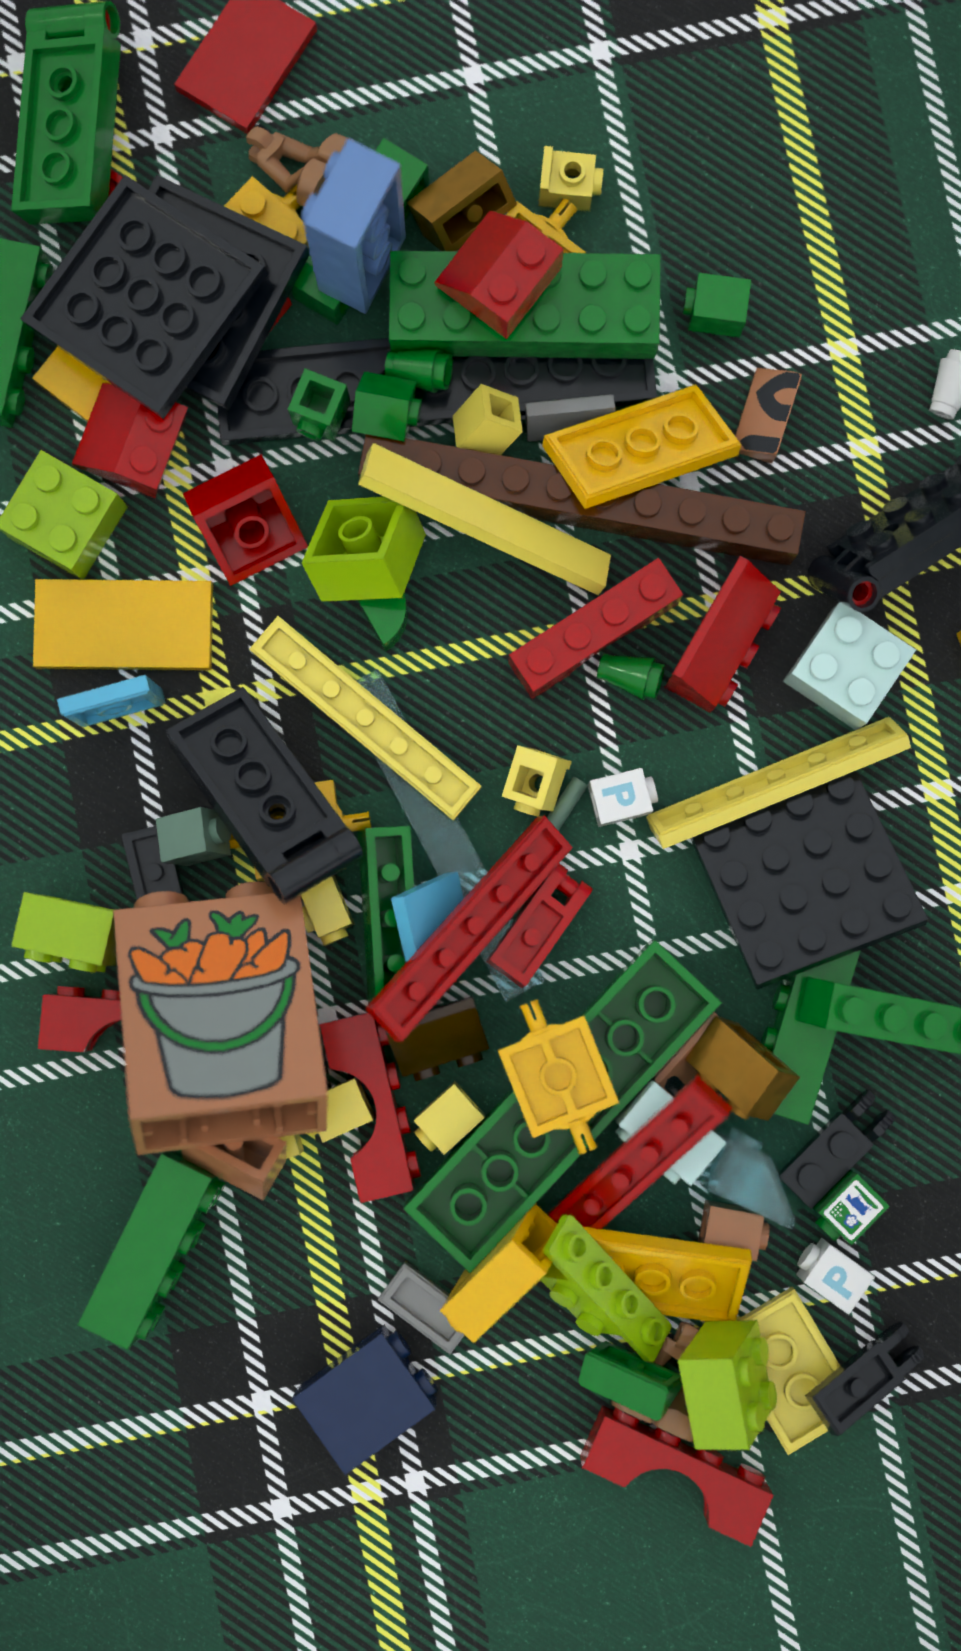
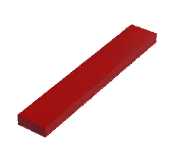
(468, 929)
(644, 1156)

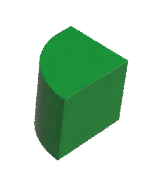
(386, 618)

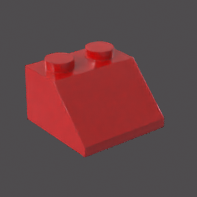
(501, 271)
(128, 441)
(245, 520)

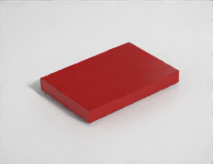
(245, 59)

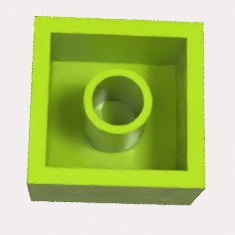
(62, 515)
(363, 549)
(64, 928)
(727, 1384)

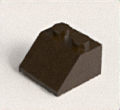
(441, 1037)

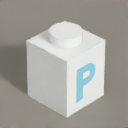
(622, 796)
(833, 1275)

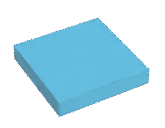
(112, 701)
(424, 909)

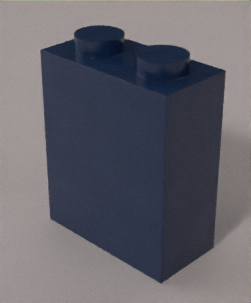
(366, 1398)

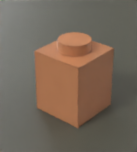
(733, 1227)

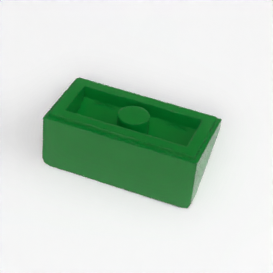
(629, 1380)

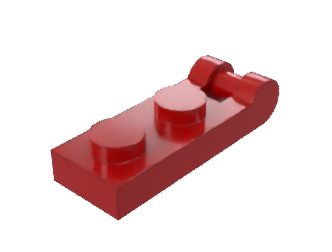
(538, 927)

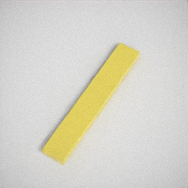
(484, 519)
(365, 718)
(778, 782)

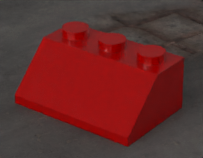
(726, 637)

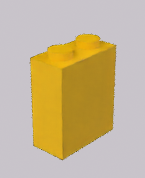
(501, 1276)

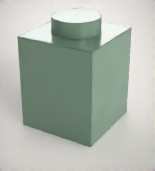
(192, 837)

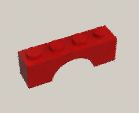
(595, 626)
(75, 1020)
(383, 1163)
(624, 1449)

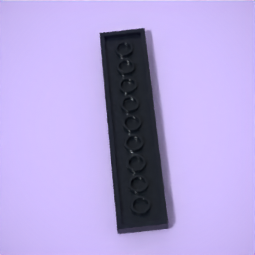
(264, 398)

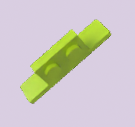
(600, 1292)

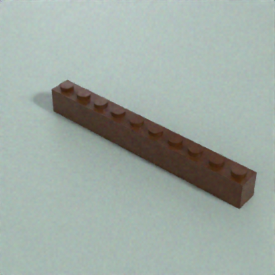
(651, 513)

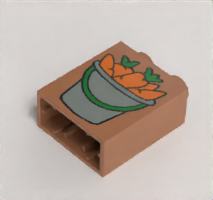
(218, 1020)

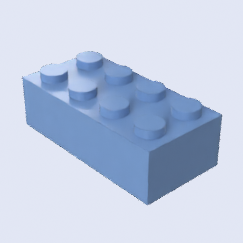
(355, 224)

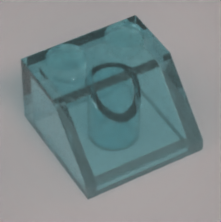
(747, 1178)

